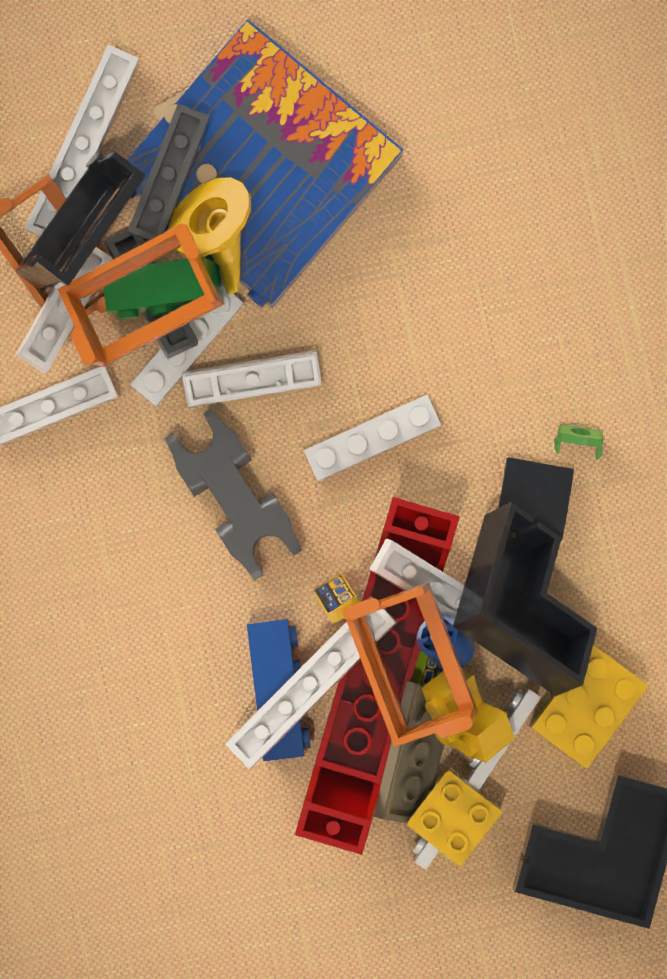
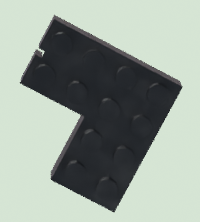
(509, 605)
(605, 876)

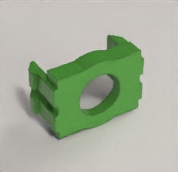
(579, 436)

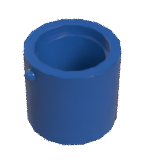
(462, 644)

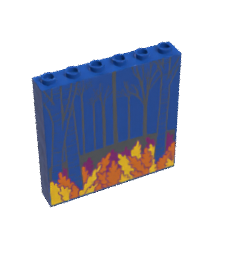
(293, 148)

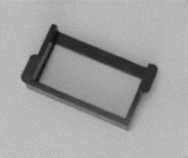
(74, 218)

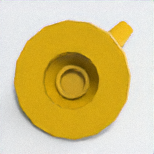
(215, 218)

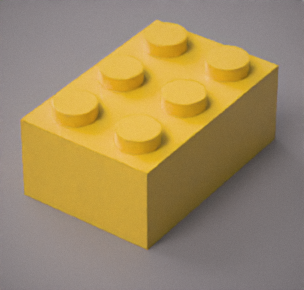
(589, 715)

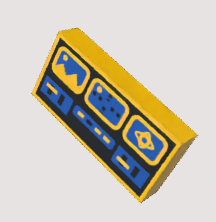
(335, 597)

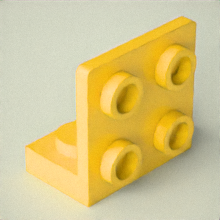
(454, 818)

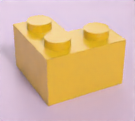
(490, 726)

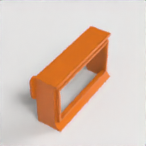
(13, 256)
(84, 335)
(380, 681)

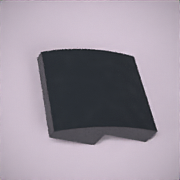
(539, 491)

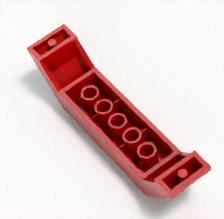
(355, 738)

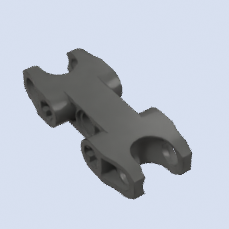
(218, 471)

